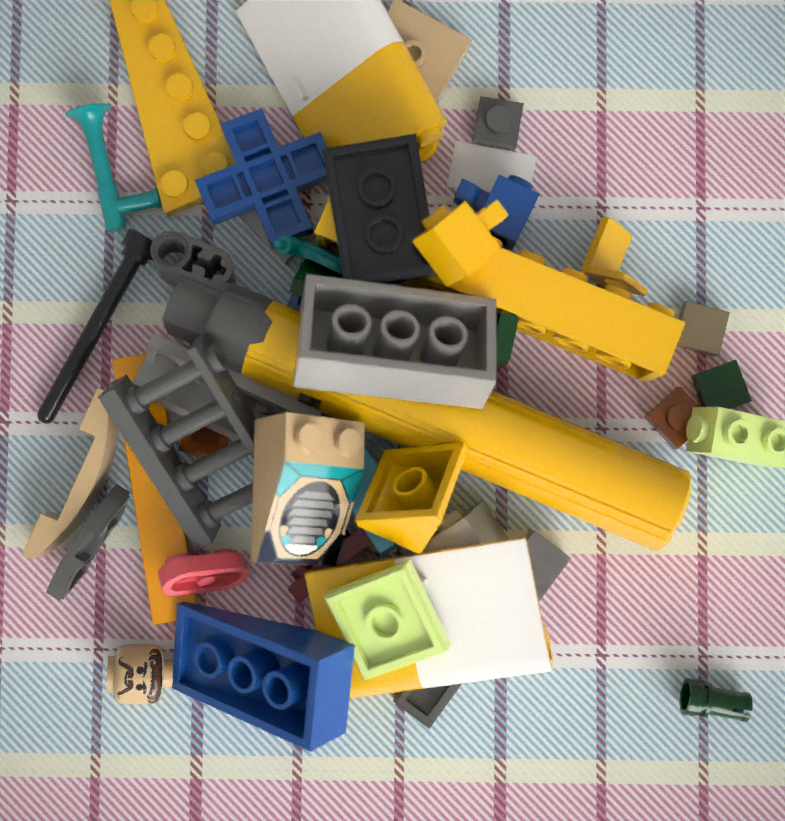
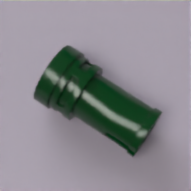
(704, 700)

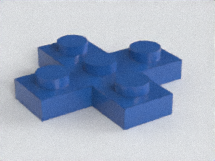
(264, 178)

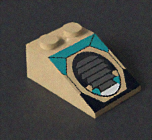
(304, 487)

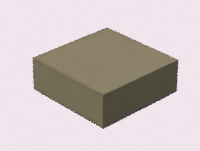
(703, 328)

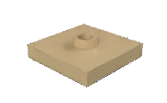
(432, 45)

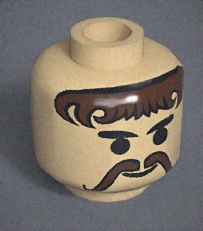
(138, 674)

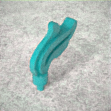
(312, 251)

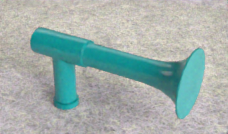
(91, 121)

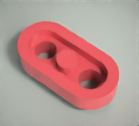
(202, 573)

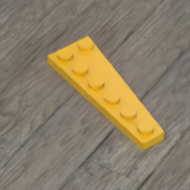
(171, 103)

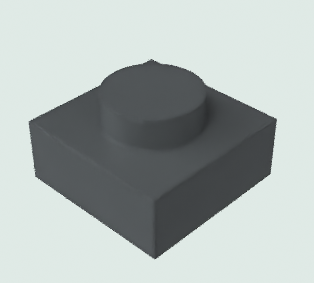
(497, 123)

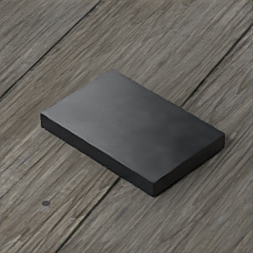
(378, 209)

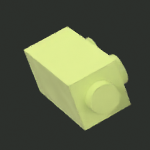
(736, 436)

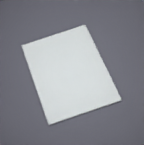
(484, 164)

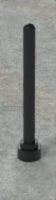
(135, 253)

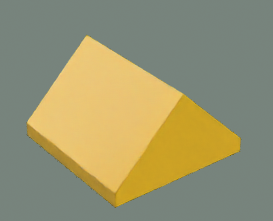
(411, 493)

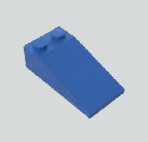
(264, 673)

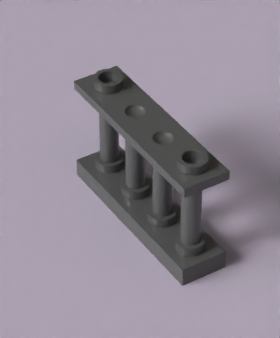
(154, 442)

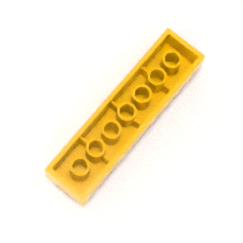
(562, 308)

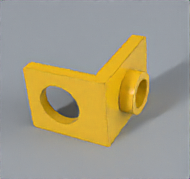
(606, 257)

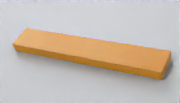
(157, 527)

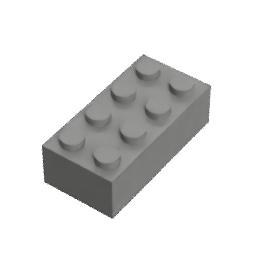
(396, 342)

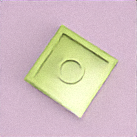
(388, 620)

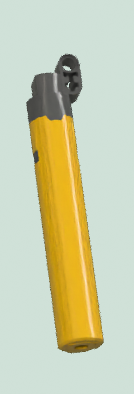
(505, 439)

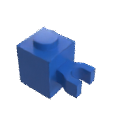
(515, 197)

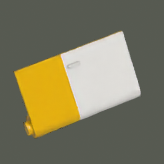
(343, 70)
(483, 602)

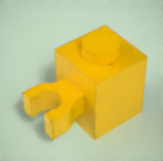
(459, 239)

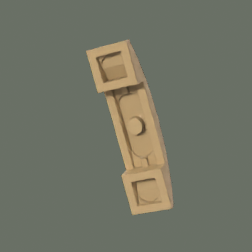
(55, 528)

